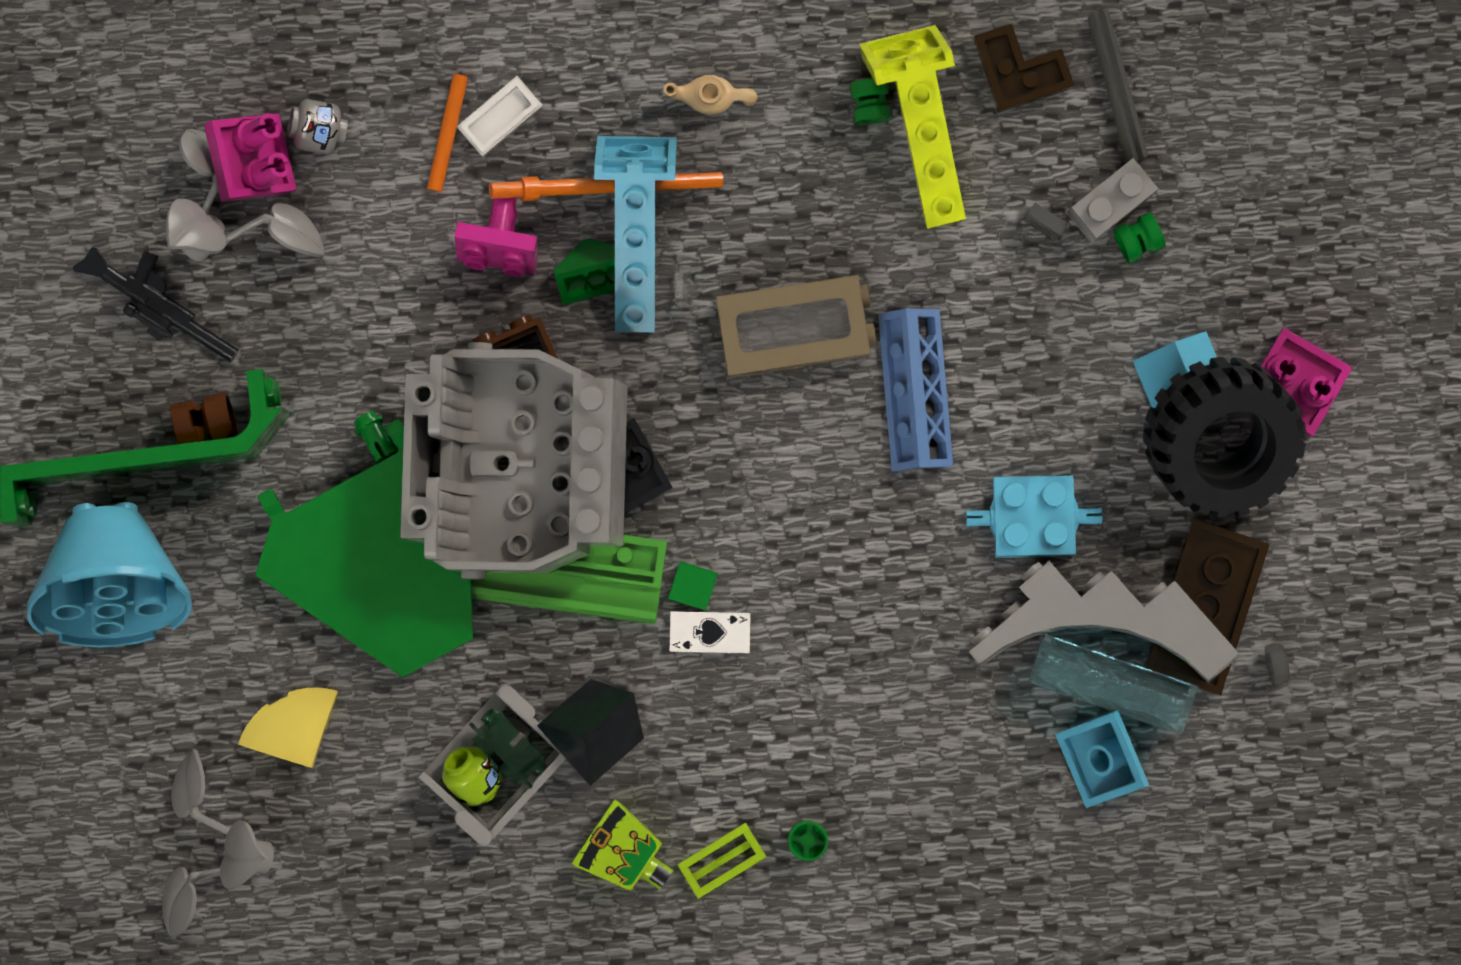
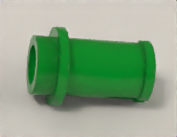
(370, 428)

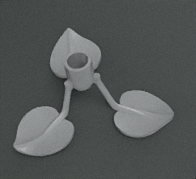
(203, 234)
(241, 857)

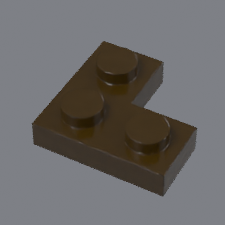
(1015, 80)

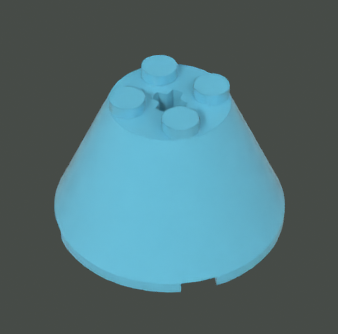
(107, 581)

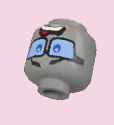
(316, 126)

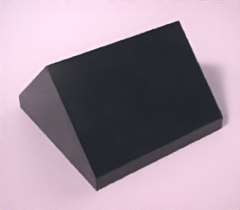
(594, 728)

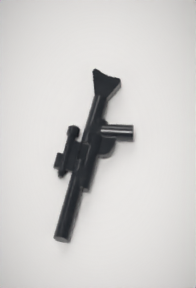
(159, 309)

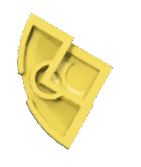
(291, 725)

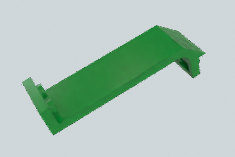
(265, 421)

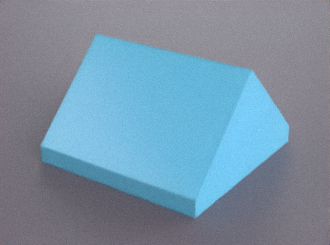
(1162, 364)
(1102, 759)

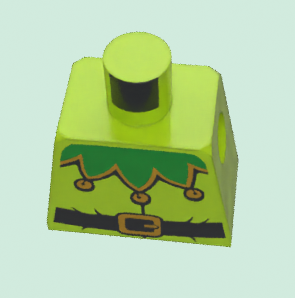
(623, 851)

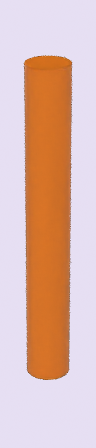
(447, 133)

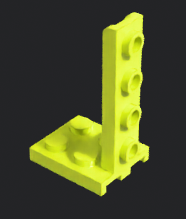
(912, 63)

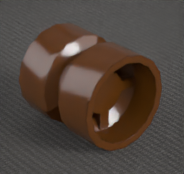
(214, 411)

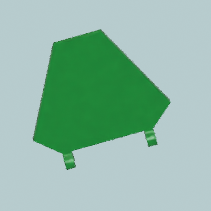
(357, 574)

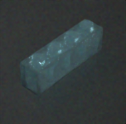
(1113, 684)

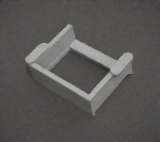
(466, 817)

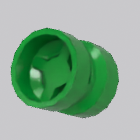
(870, 102)
(1139, 237)
(812, 839)

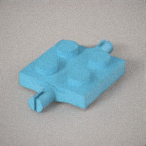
(1034, 516)

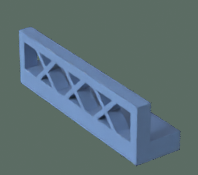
(909, 389)

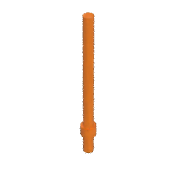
(532, 188)

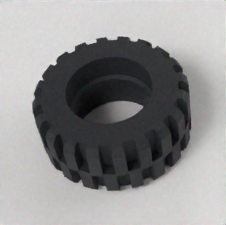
(1251, 472)

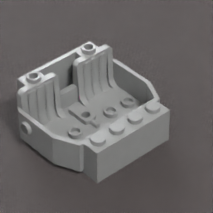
(515, 407)

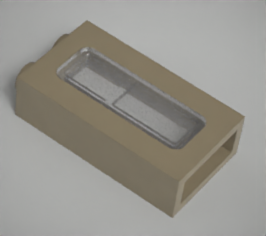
(795, 326)

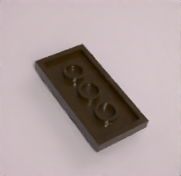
(1220, 577)

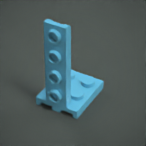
(635, 167)

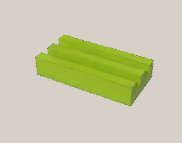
(692, 879)

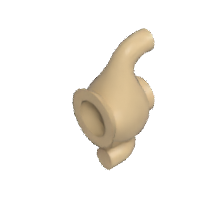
(710, 94)

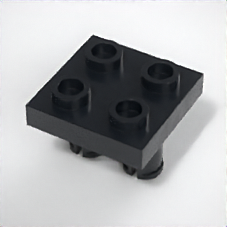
(643, 472)

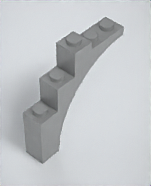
(1054, 605)

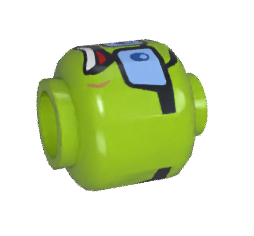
(471, 776)

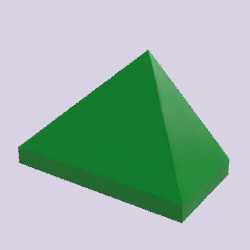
(586, 271)

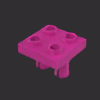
(250, 157)
(497, 242)
(1307, 375)

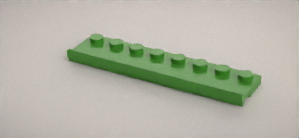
(605, 583)

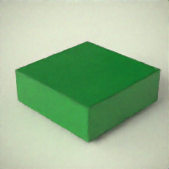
(693, 586)

